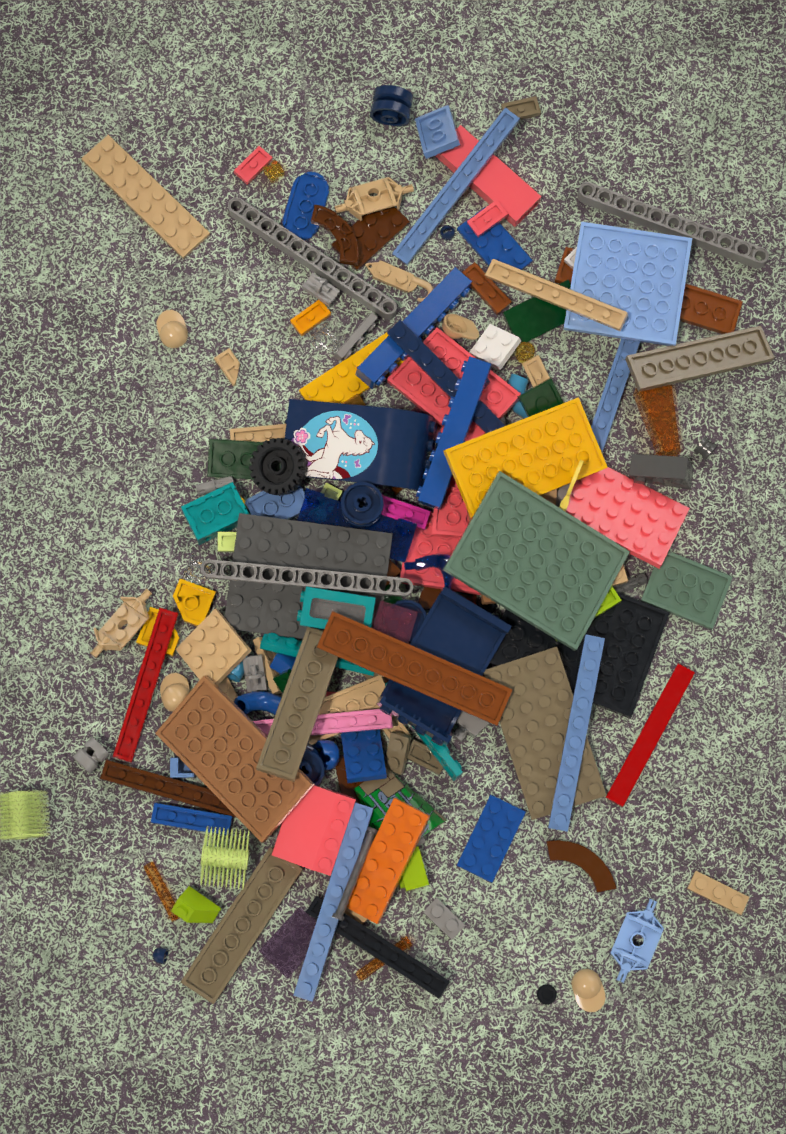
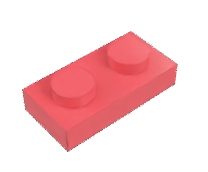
(253, 165)
(487, 218)

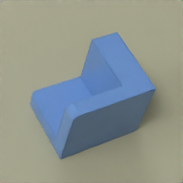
(179, 770)

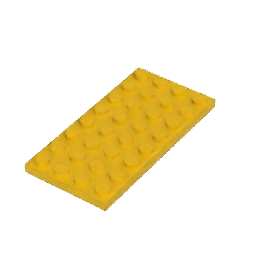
(533, 451)

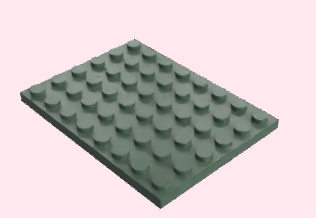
(536, 560)

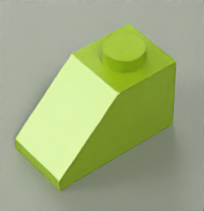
(414, 874)
(195, 907)

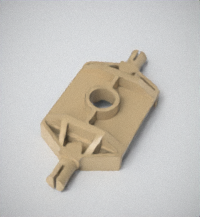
(361, 203)
(131, 612)

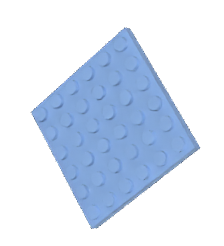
(635, 274)

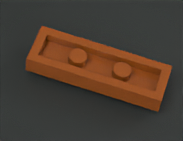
(487, 289)

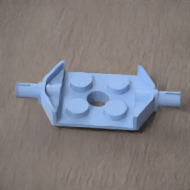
(625, 952)

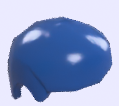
(329, 753)

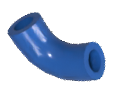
(258, 701)

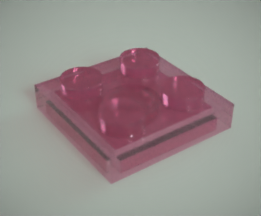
(395, 621)

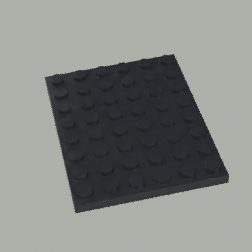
(630, 642)

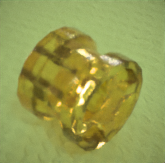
(273, 171)
(524, 356)

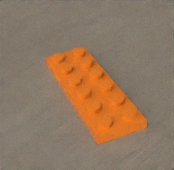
(387, 860)

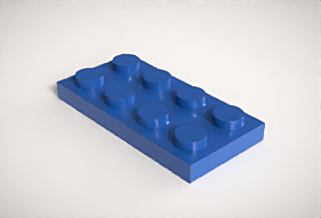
(496, 245)
(491, 838)

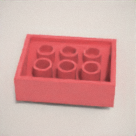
(315, 830)

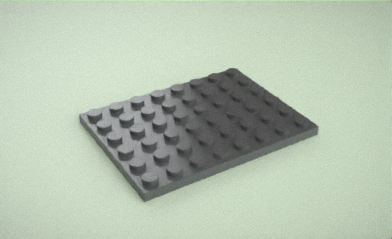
(297, 545)

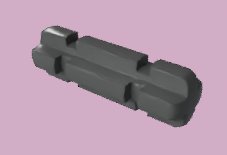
(631, 584)

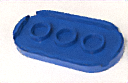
(301, 203)

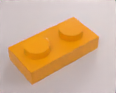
(310, 317)

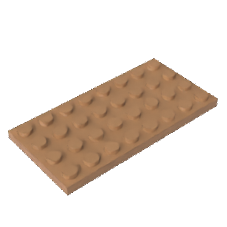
(223, 752)

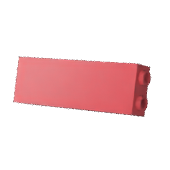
(494, 181)

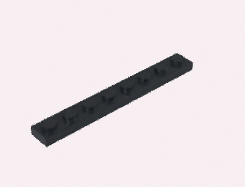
(386, 952)

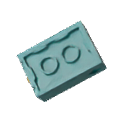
(214, 513)

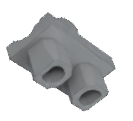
(320, 289)
(254, 673)

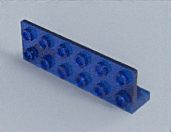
(327, 511)

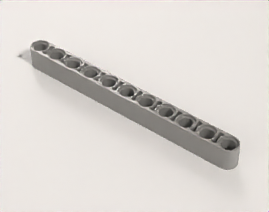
(682, 224)
(307, 251)
(317, 575)

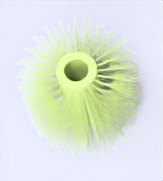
(19, 814)
(224, 857)

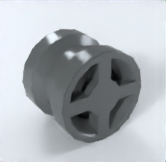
(705, 448)

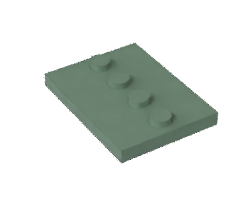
(687, 590)

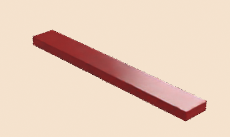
(145, 685)
(650, 735)

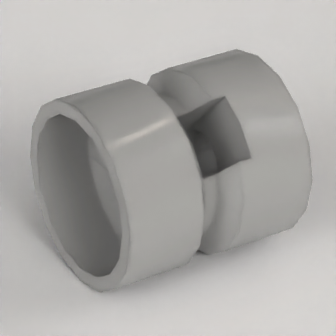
(89, 762)

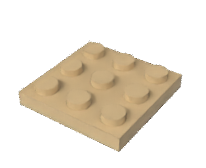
(213, 648)

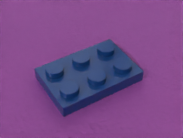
(363, 756)

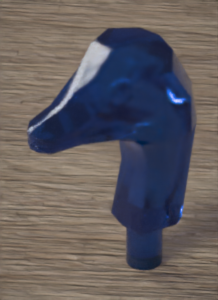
(432, 561)

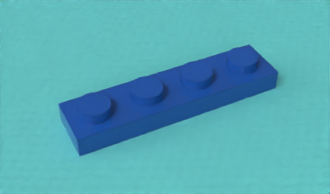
(190, 819)

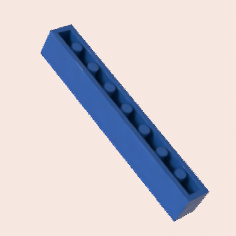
(420, 322)
(455, 431)

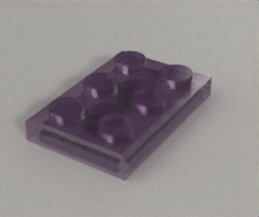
(290, 943)

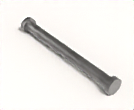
(355, 874)

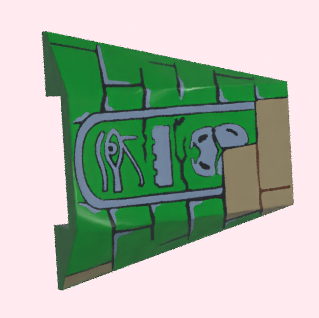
(380, 794)

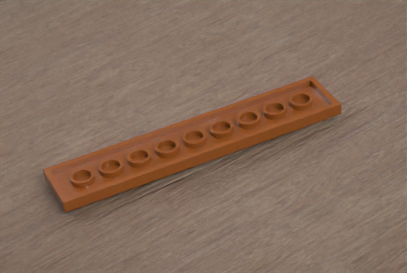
(698, 308)
(414, 668)

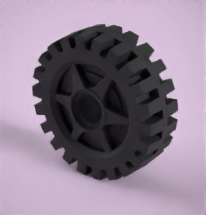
(265, 462)

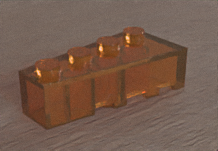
(659, 419)

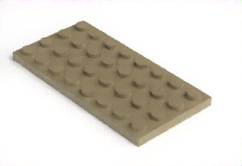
(537, 727)

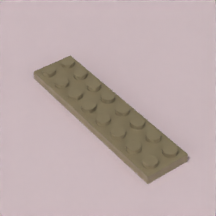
(699, 358)
(298, 709)
(241, 926)

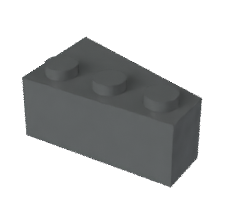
(661, 470)

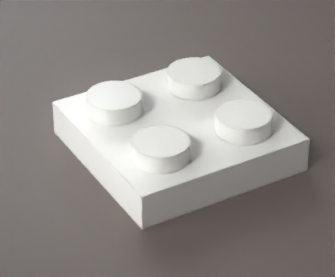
(495, 346)

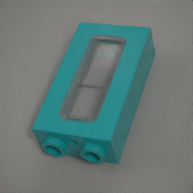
(321, 602)

